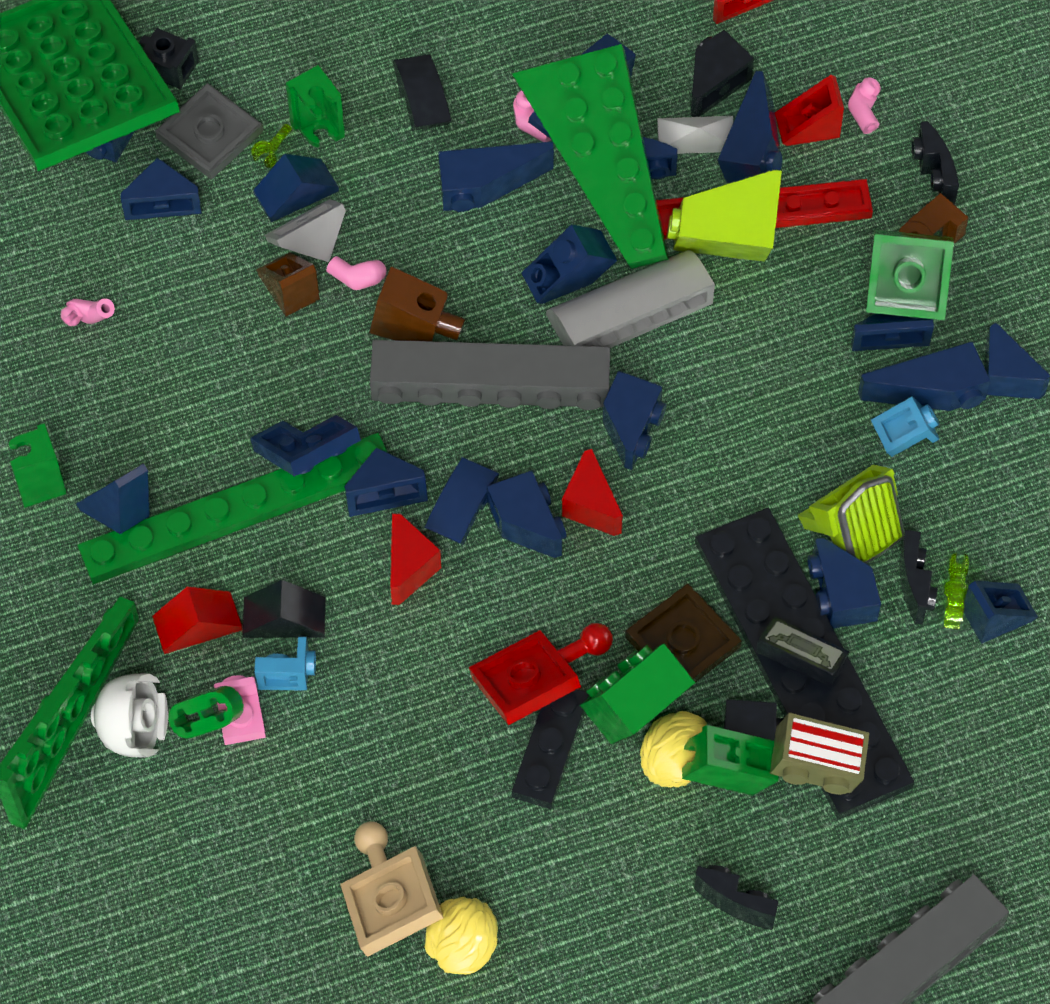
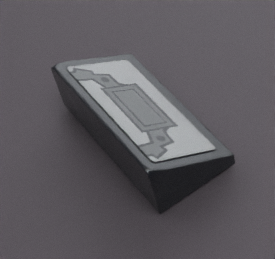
(802, 651)

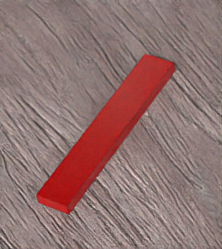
(806, 204)

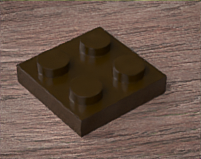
(688, 630)

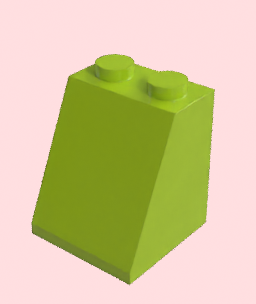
(729, 219)

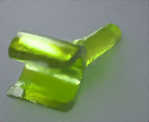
(270, 147)

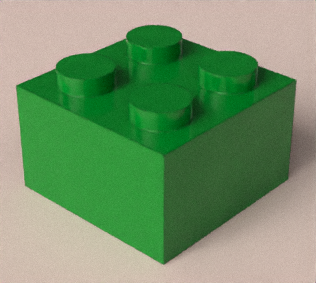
(909, 274)
(636, 694)

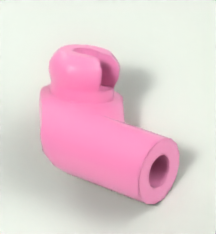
(861, 103)
(522, 112)
(359, 275)
(86, 311)

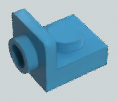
(905, 426)
(283, 672)

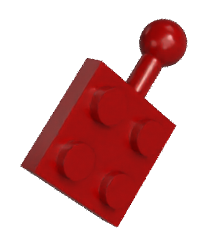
(535, 672)

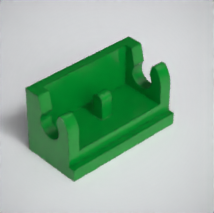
(315, 105)
(38, 472)
(730, 760)

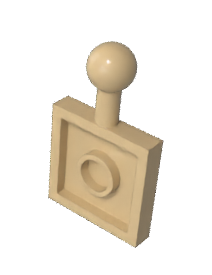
(390, 897)

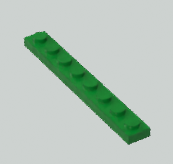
(221, 514)

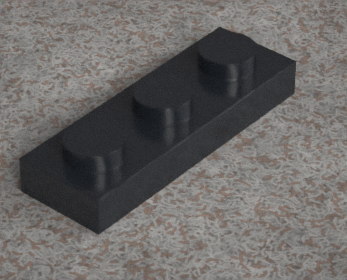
(549, 750)

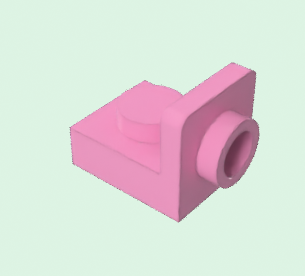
(250, 723)

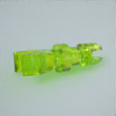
(955, 592)

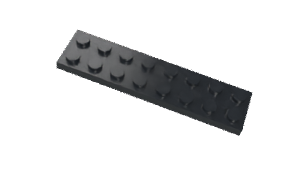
(764, 582)

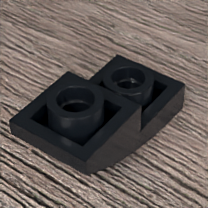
(422, 91)
(935, 160)
(914, 580)
(720, 889)

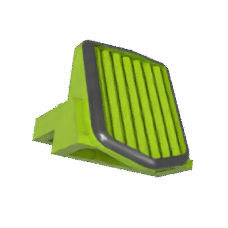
(859, 514)

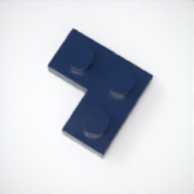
(300, 451)

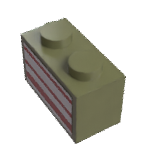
(819, 754)

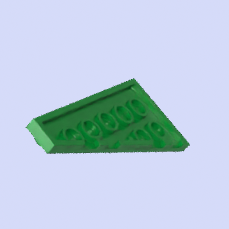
(597, 129)
(48, 736)

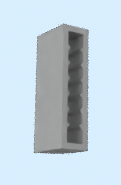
(634, 303)

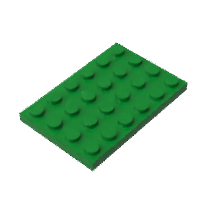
(75, 78)

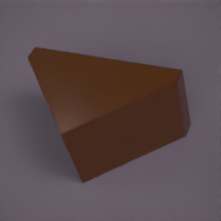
(290, 282)

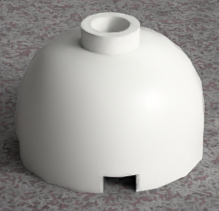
(131, 715)

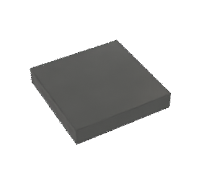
(209, 131)

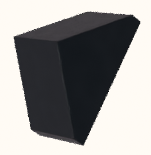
(284, 612)

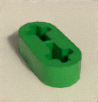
(208, 718)

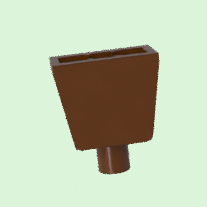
(413, 310)

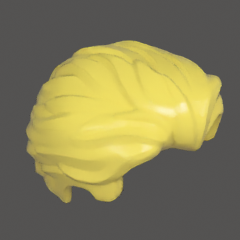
(663, 748)
(464, 936)

